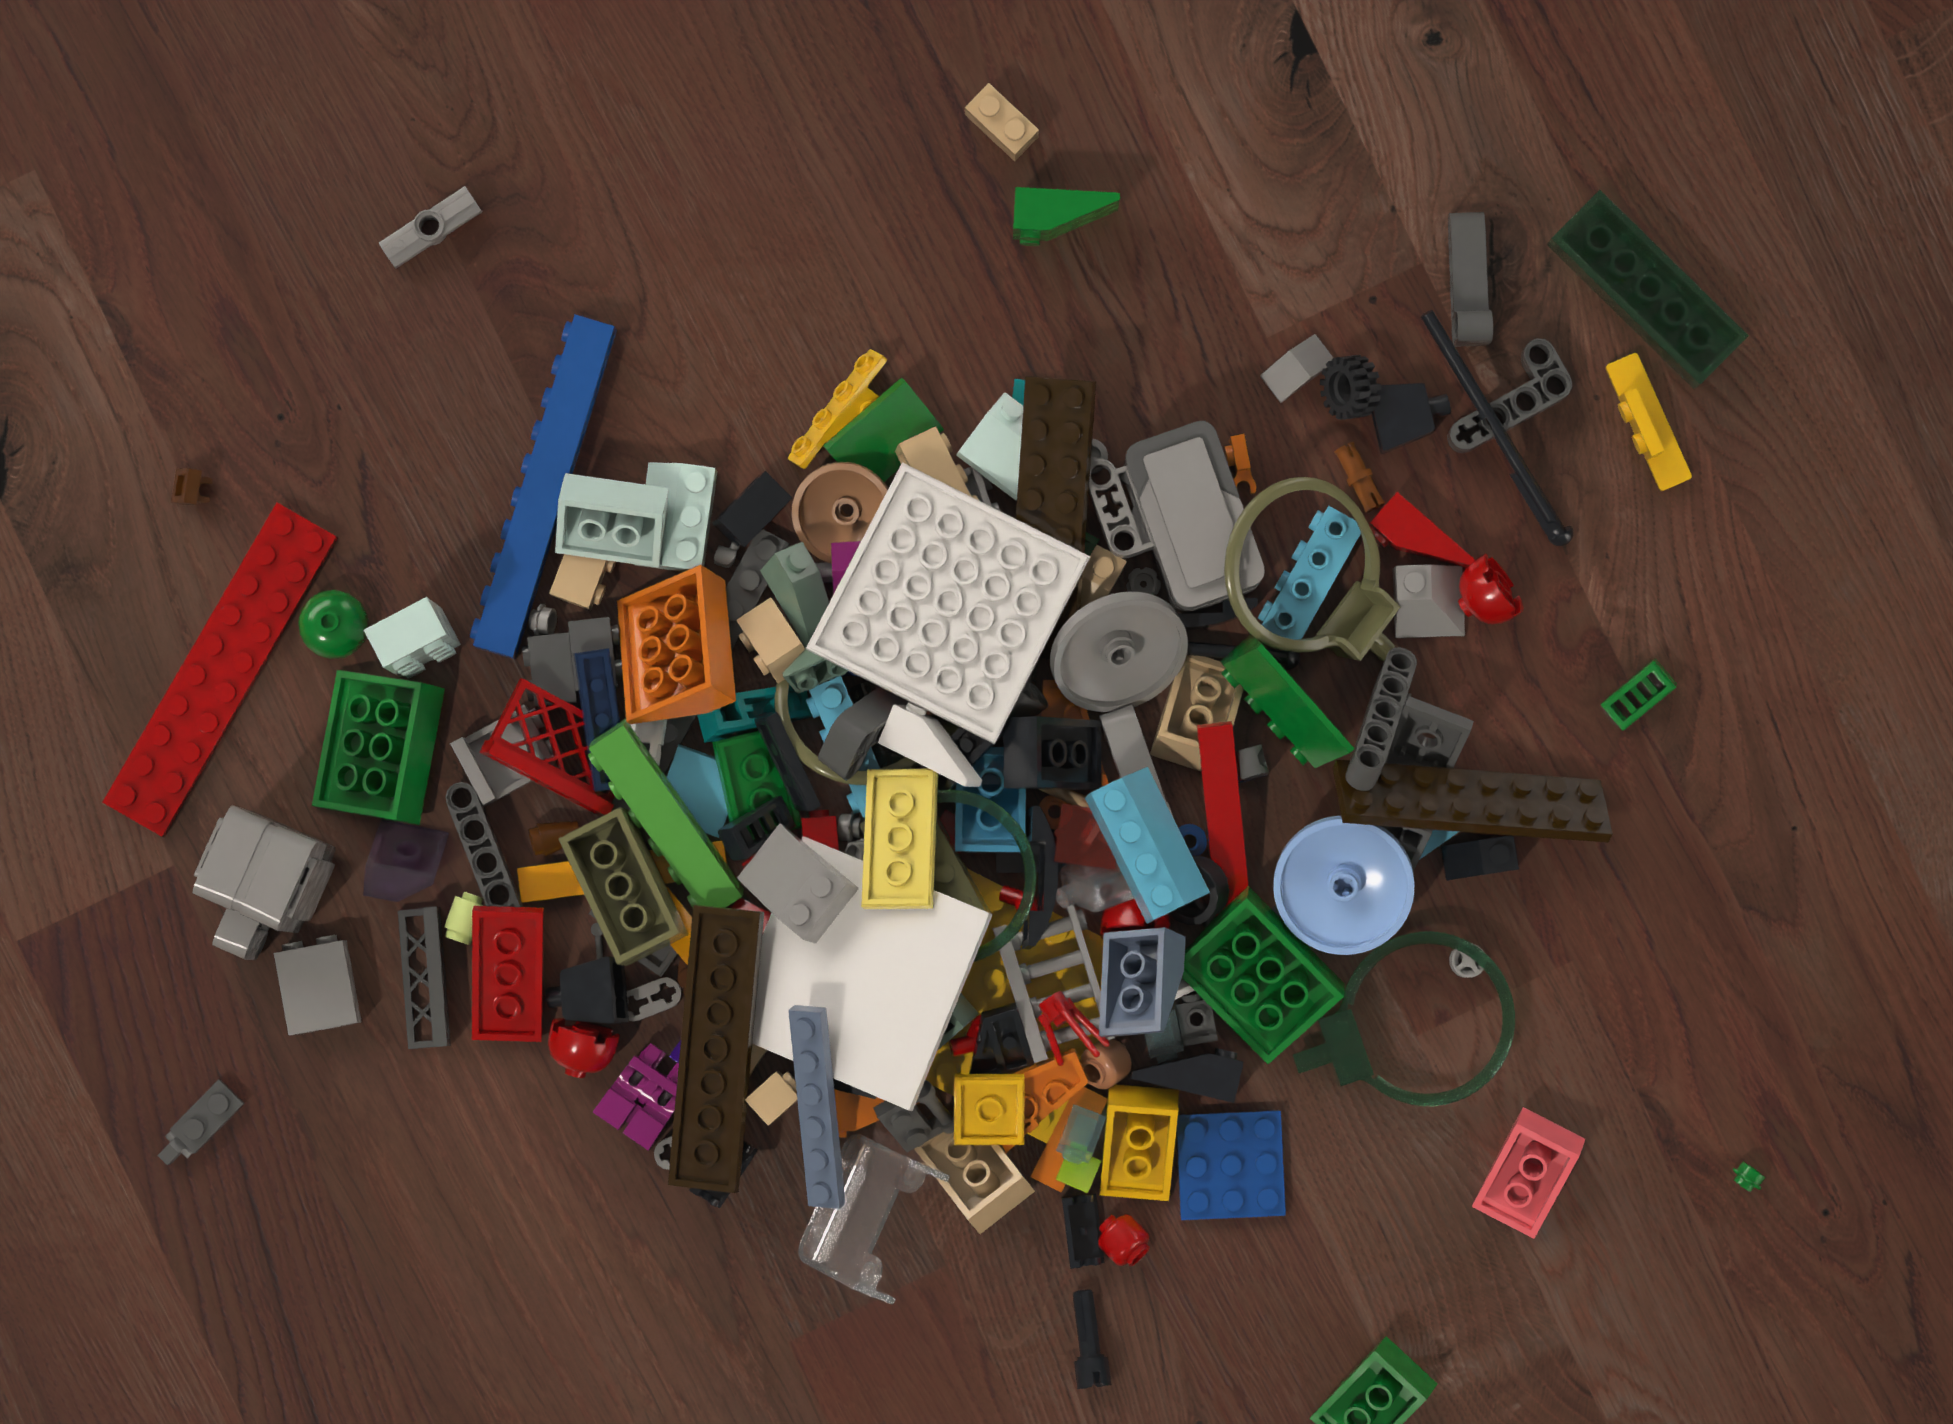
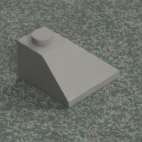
(1427, 601)

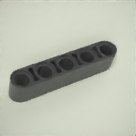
(1381, 719)
(486, 844)

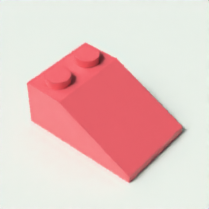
(1529, 1172)

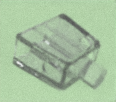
(1092, 887)

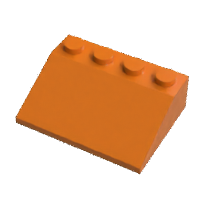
(676, 648)

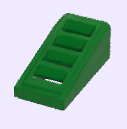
(1660, 673)

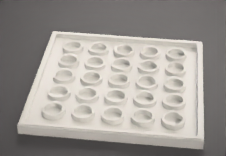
(948, 603)
(880, 976)

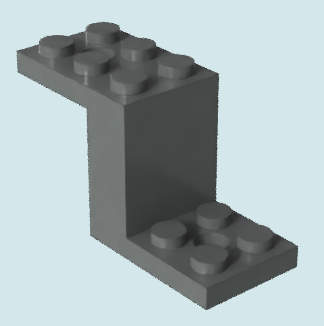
(1413, 748)

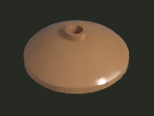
(819, 503)

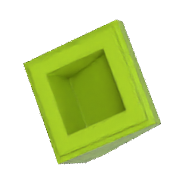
(1078, 1175)

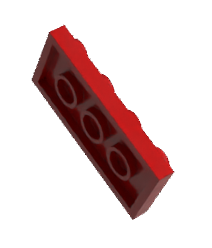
(507, 973)

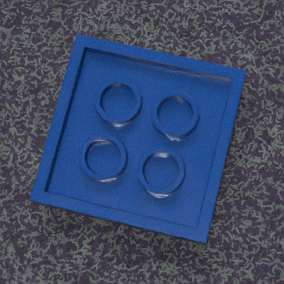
(1230, 1165)

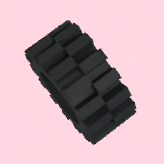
(1346, 373)

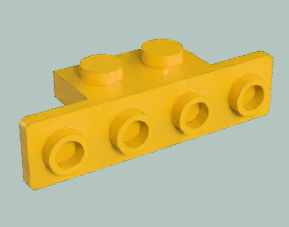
(847, 403)
(1650, 426)

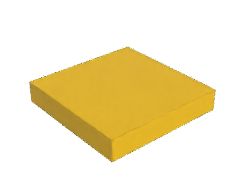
(988, 1109)

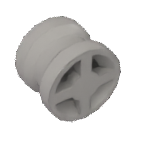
(1467, 967)

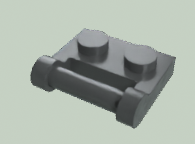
(912, 1127)

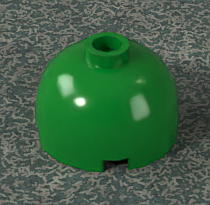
(333, 624)

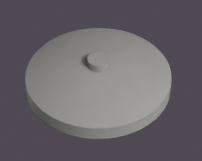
(1118, 651)

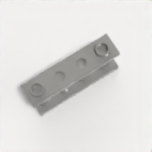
(1021, 975)

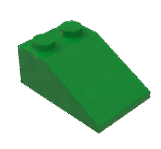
(1052, 212)
(1378, 1391)

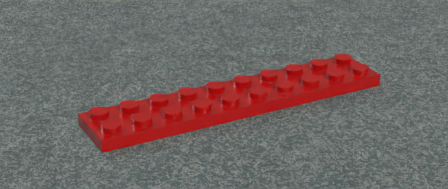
(220, 670)

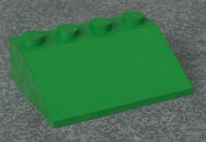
(1285, 703)
(378, 746)
(1260, 976)

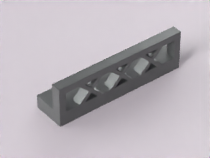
(436, 977)

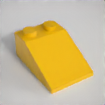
(1139, 1142)

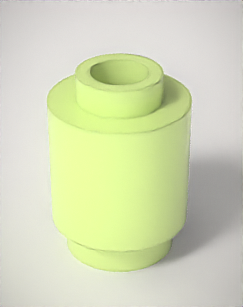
(460, 918)

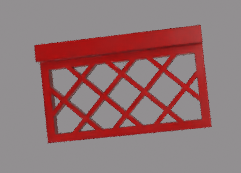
(539, 769)

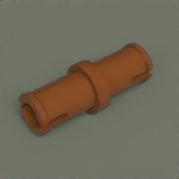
(1359, 477)

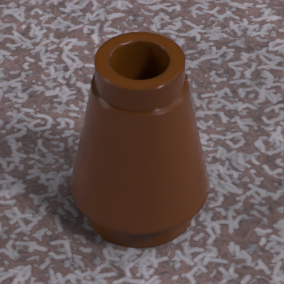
(546, 836)

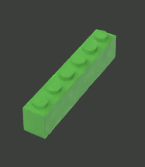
(664, 817)

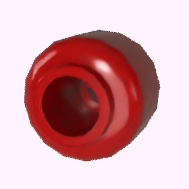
(1123, 1240)

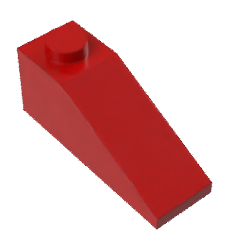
(1412, 532)

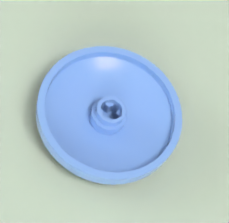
(1343, 886)

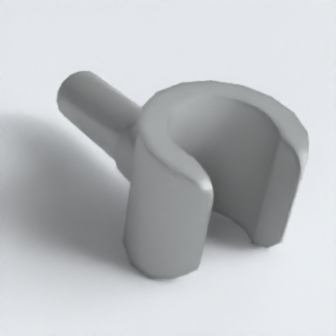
(725, 556)

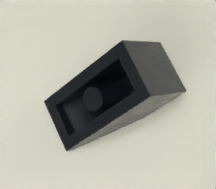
(1479, 857)

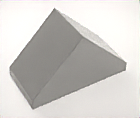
(1296, 368)

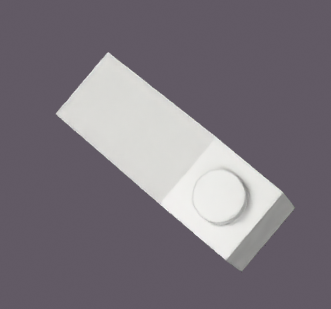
(927, 743)

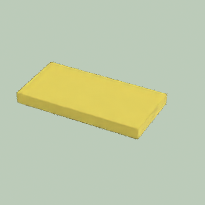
(899, 839)

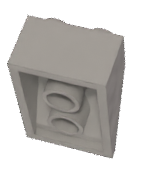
(797, 884)

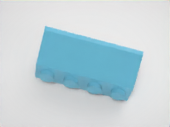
(1147, 844)

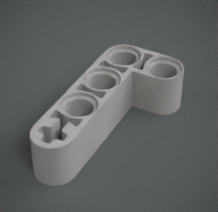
(1128, 743)

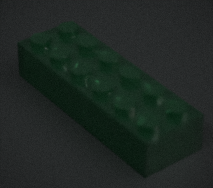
(1647, 289)

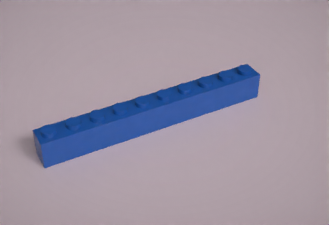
(536, 502)

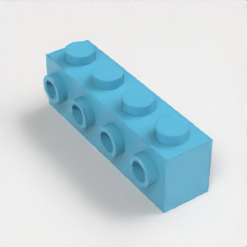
(1312, 575)
(829, 702)

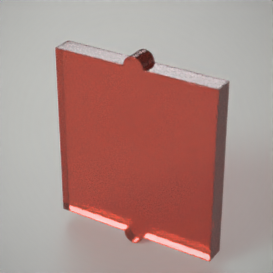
(1081, 840)

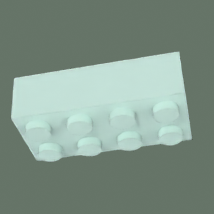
(413, 638)

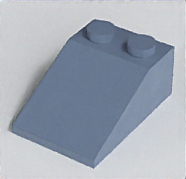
(1139, 980)

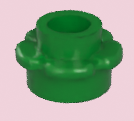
(1748, 1177)

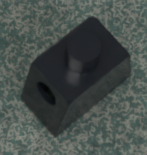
(1406, 414)
(592, 992)

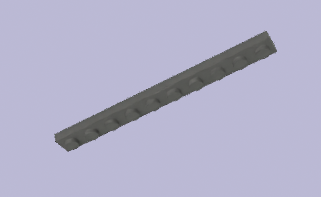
(742, 596)

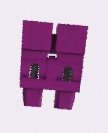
(654, 1088)

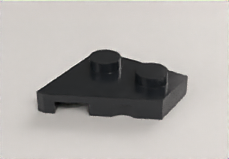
(1001, 1043)

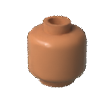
(1109, 1067)

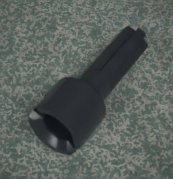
(1091, 1365)

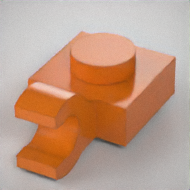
(1237, 456)

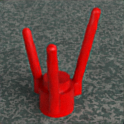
(1059, 1010)

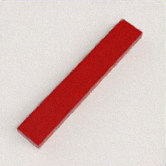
(1223, 803)

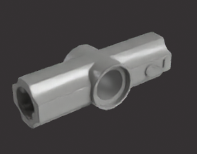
(410, 240)

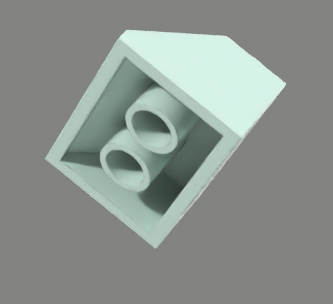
(996, 445)
(687, 512)
(611, 520)

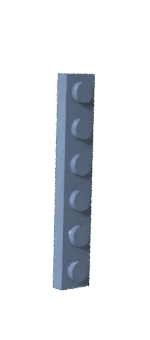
(817, 1106)

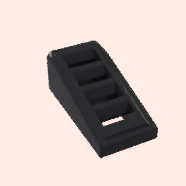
(737, 837)

